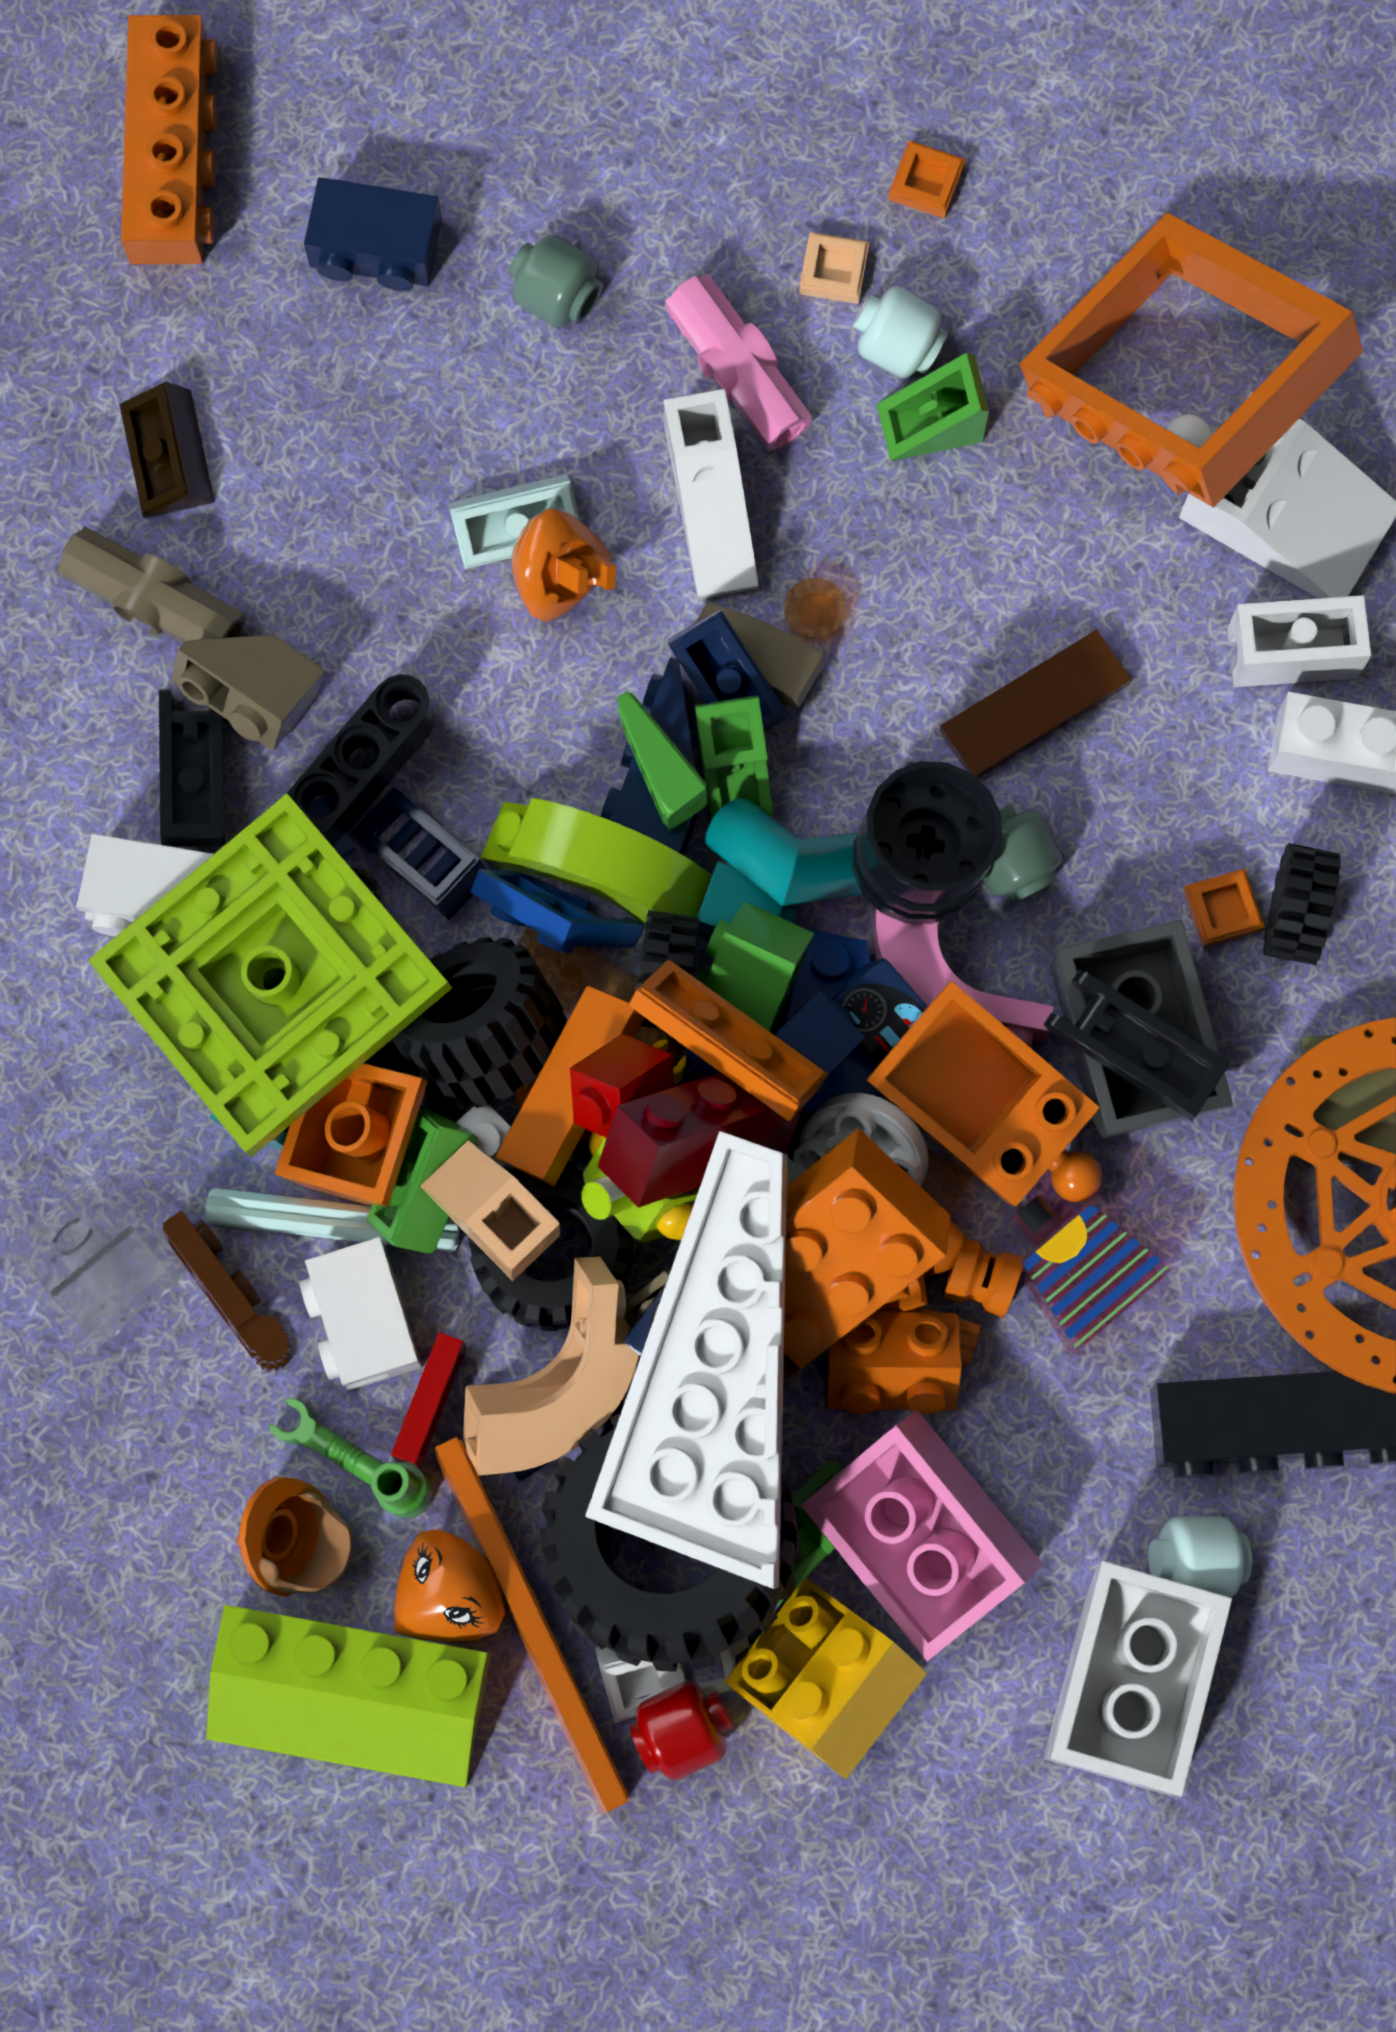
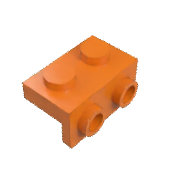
(897, 1364)

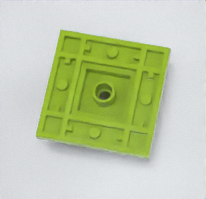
(214, 948)

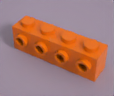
(166, 139)

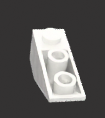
(710, 493)

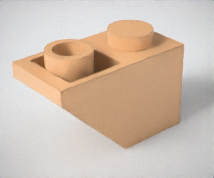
(492, 1209)

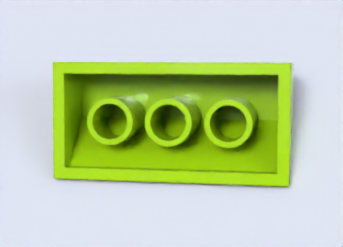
(345, 1695)

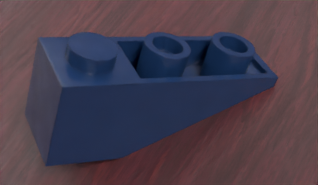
(633, 803)

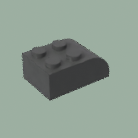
(1158, 974)

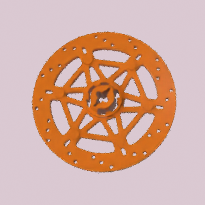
(1264, 1184)

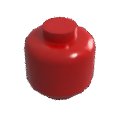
(681, 1730)

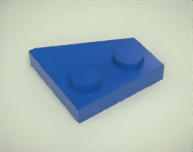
(555, 914)

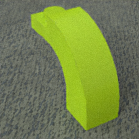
(596, 857)

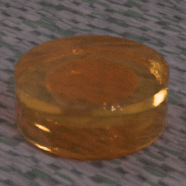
(814, 610)

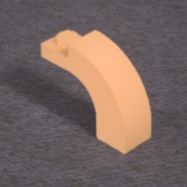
(547, 1413)

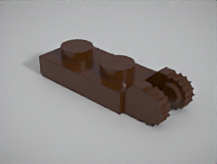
(230, 1295)

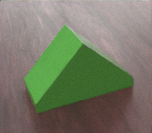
(936, 411)

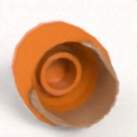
(293, 1538)

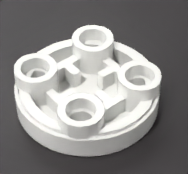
(877, 1118)

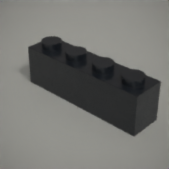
(1270, 1420)

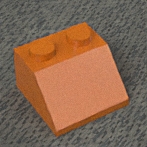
(355, 1136)

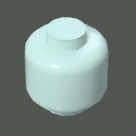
(899, 332)
(1202, 1554)

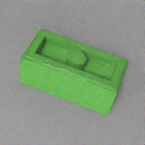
(412, 1215)

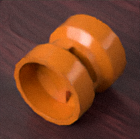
(968, 1273)

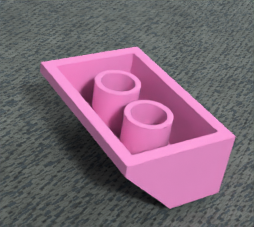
(922, 1535)

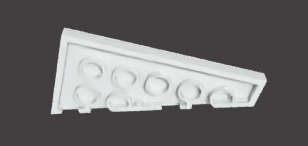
(704, 1411)

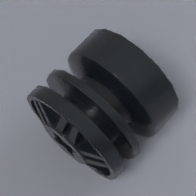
(932, 809)

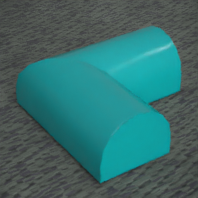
(777, 860)

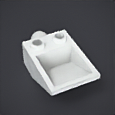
(1297, 511)

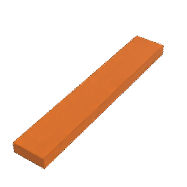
(532, 1626)

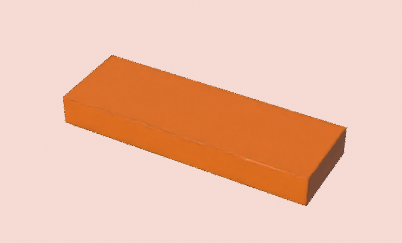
(728, 1039)
(545, 1128)

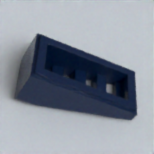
(449, 881)

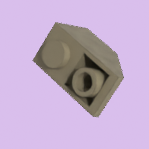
(250, 682)

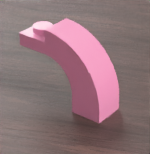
(918, 959)

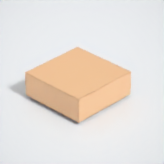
(834, 267)

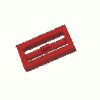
(429, 1400)

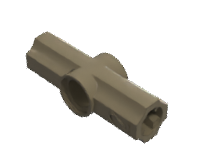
(146, 589)

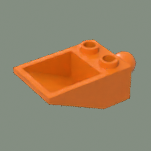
(986, 1093)

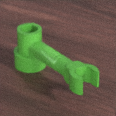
(416, 1487)

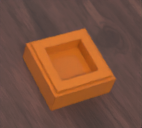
(926, 179)
(1223, 908)

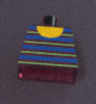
(1083, 1270)

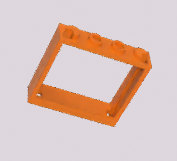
(1320, 325)

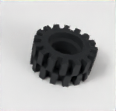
(1302, 904)
(667, 938)

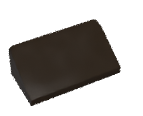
(166, 450)

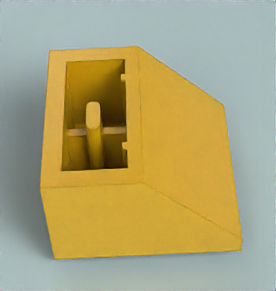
(826, 1677)

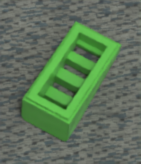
(668, 775)

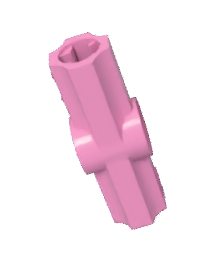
(738, 361)

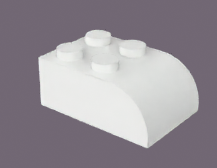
(1138, 1679)

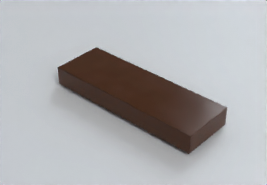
(1035, 705)

